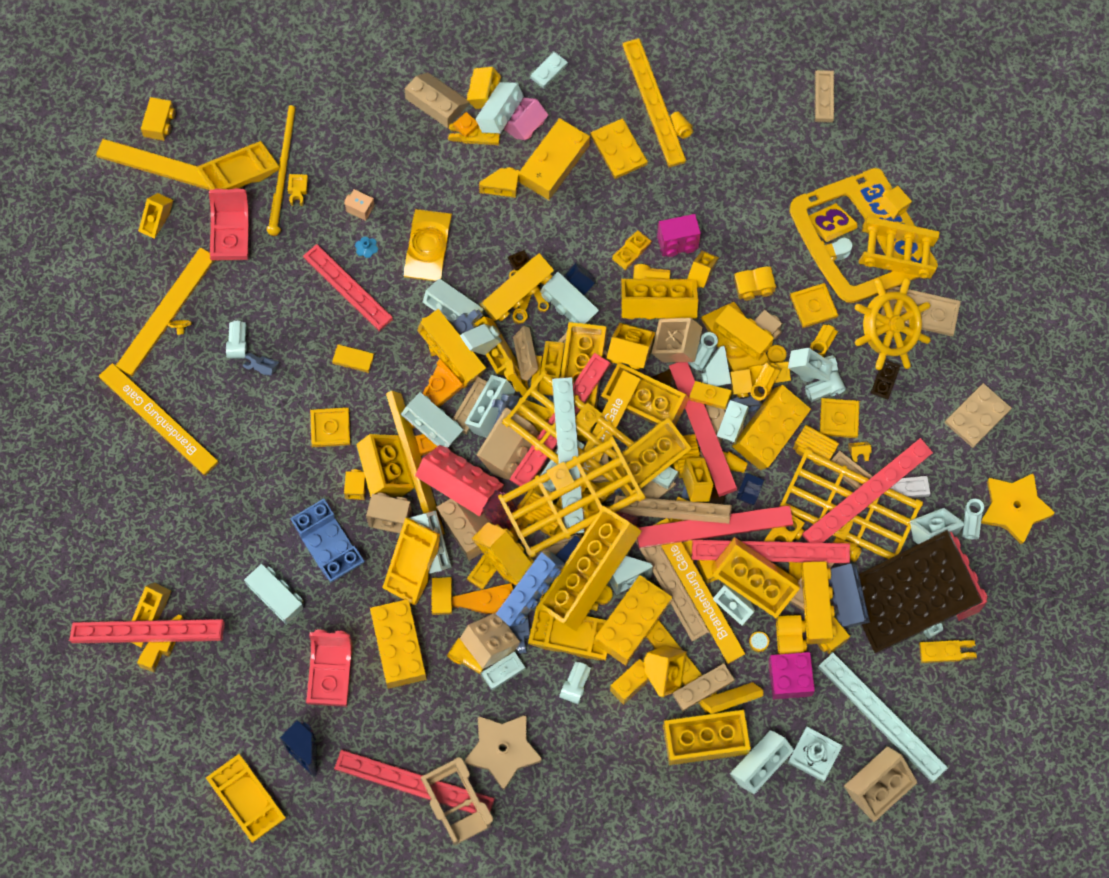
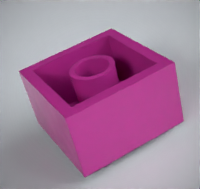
(678, 235)
(791, 675)

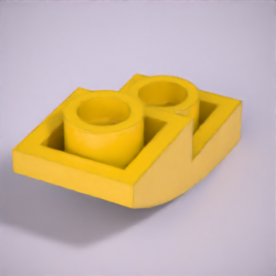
(633, 248)
(442, 596)

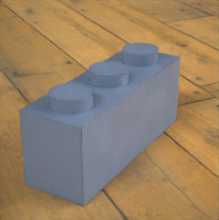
(848, 596)

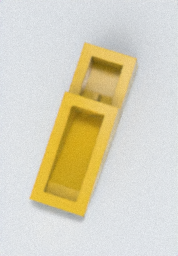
(153, 651)

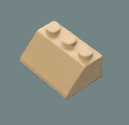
(435, 98)
(505, 447)
(462, 525)
(881, 783)

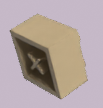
(677, 340)
(387, 512)
(489, 640)

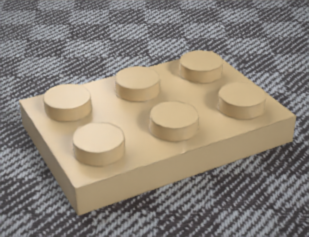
(978, 415)

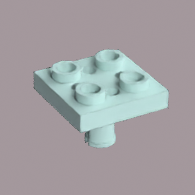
(818, 747)

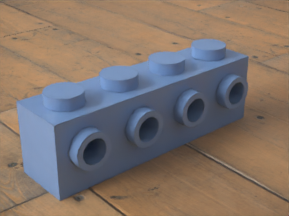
(530, 589)

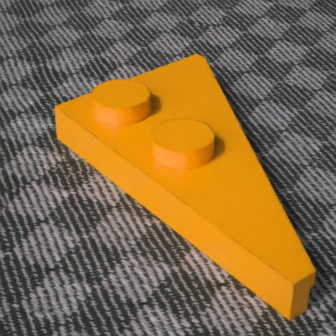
(442, 385)
(484, 601)

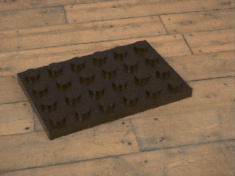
(916, 591)

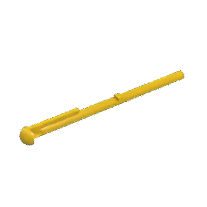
(273, 228)

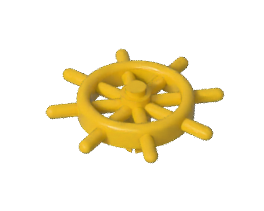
(877, 324)

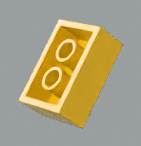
(631, 346)
(385, 465)
(503, 552)

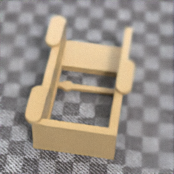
(470, 825)

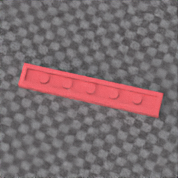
(348, 287)

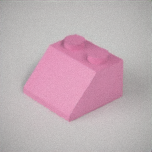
(526, 119)

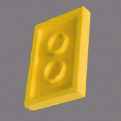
(618, 148)

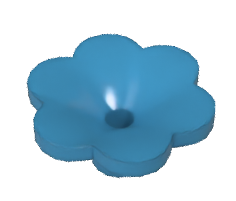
(366, 250)

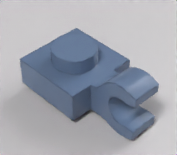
(466, 322)
(264, 365)
(507, 401)
(521, 633)

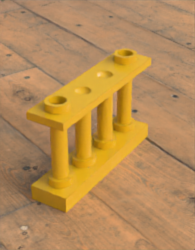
(904, 232)

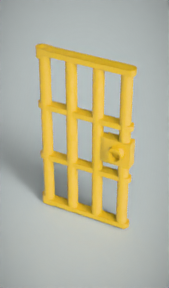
(584, 422)
(564, 483)
(844, 533)

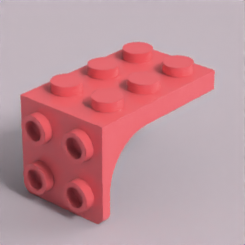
(229, 224)
(329, 668)

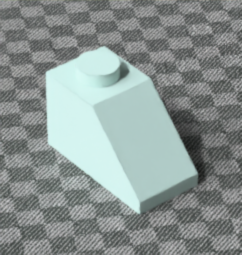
(481, 339)
(810, 364)
(716, 370)
(734, 604)

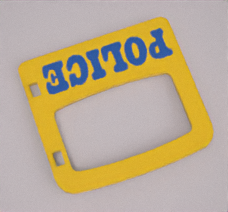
(866, 199)

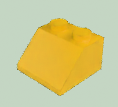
(665, 669)

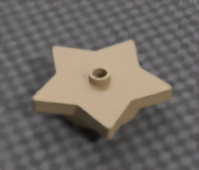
(506, 763)

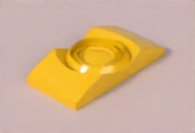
(239, 168)
(427, 245)
(736, 357)
(412, 561)
(555, 636)
(245, 798)

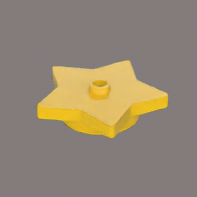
(1004, 514)

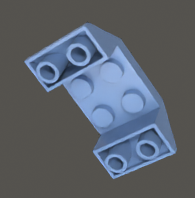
(326, 541)

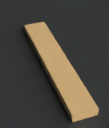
(678, 510)
(672, 585)

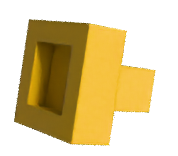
(859, 448)

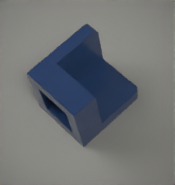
(580, 278)
(750, 489)

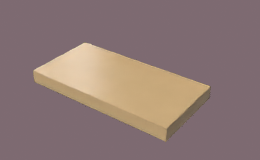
(940, 316)

